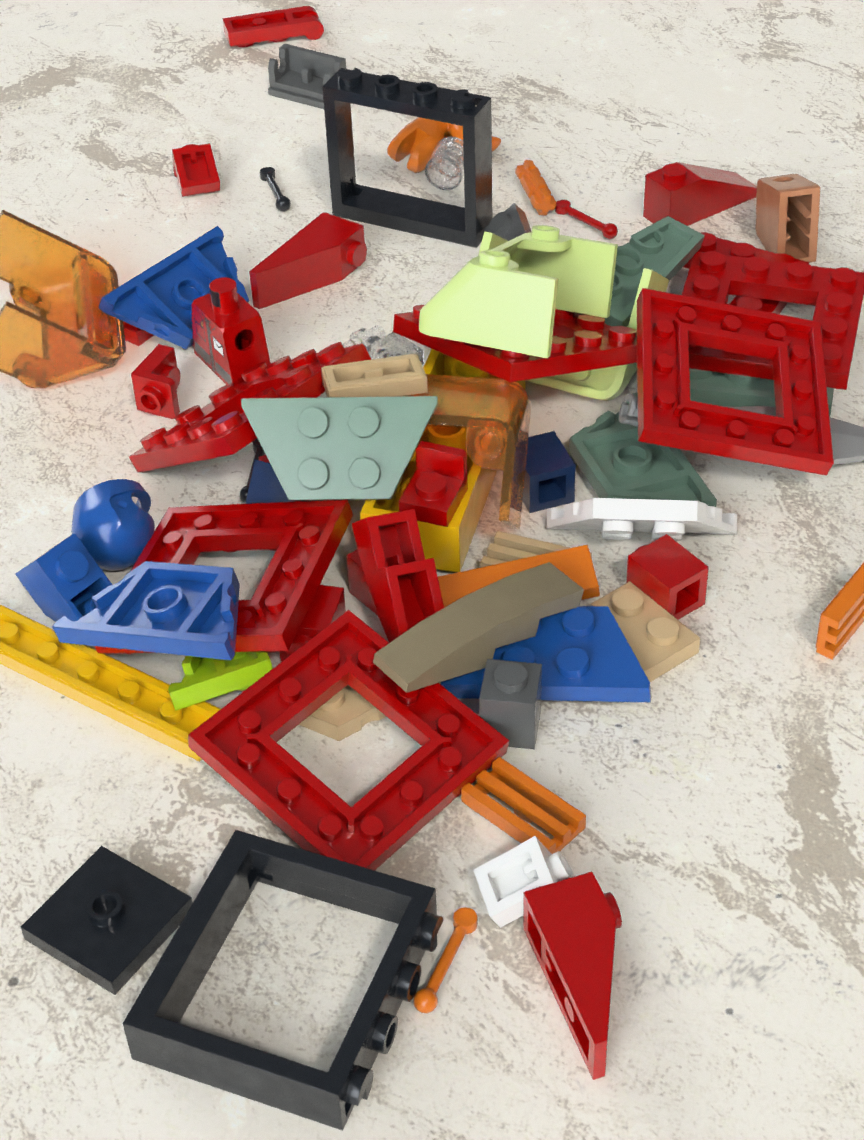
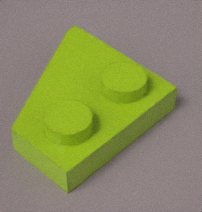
(214, 677)

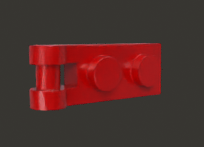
(273, 26)

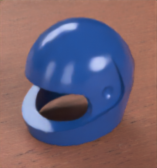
(112, 524)

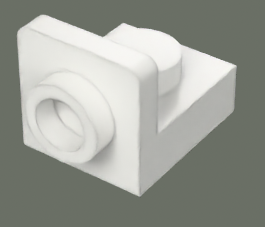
(515, 872)

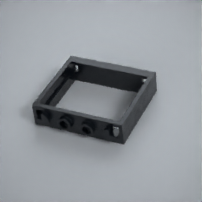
(398, 210)
(318, 1095)

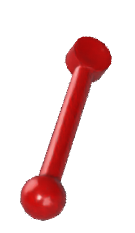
(608, 230)

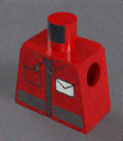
(228, 332)

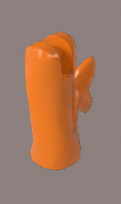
(420, 140)

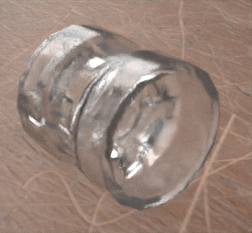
(446, 164)

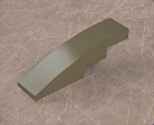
(471, 628)

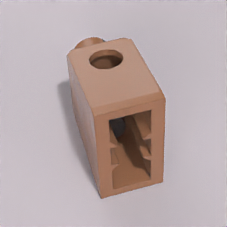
(788, 209)

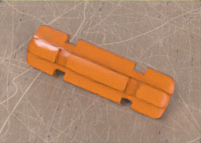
(535, 187)

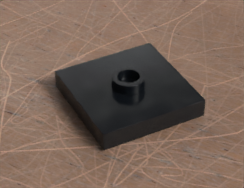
(107, 919)

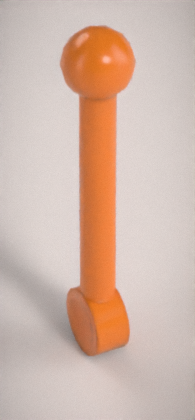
(464, 922)

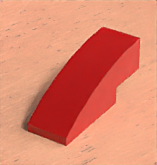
(396, 571)

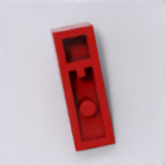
(693, 192)
(309, 260)
(574, 942)

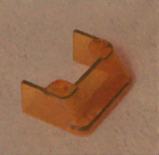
(63, 288)
(496, 429)

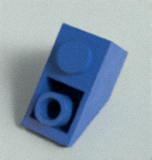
(64, 580)

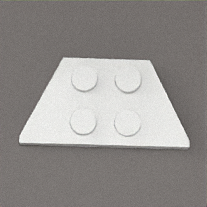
(624, 516)

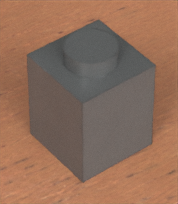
(512, 700)

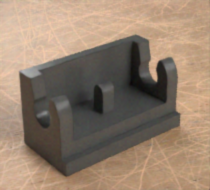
(302, 74)

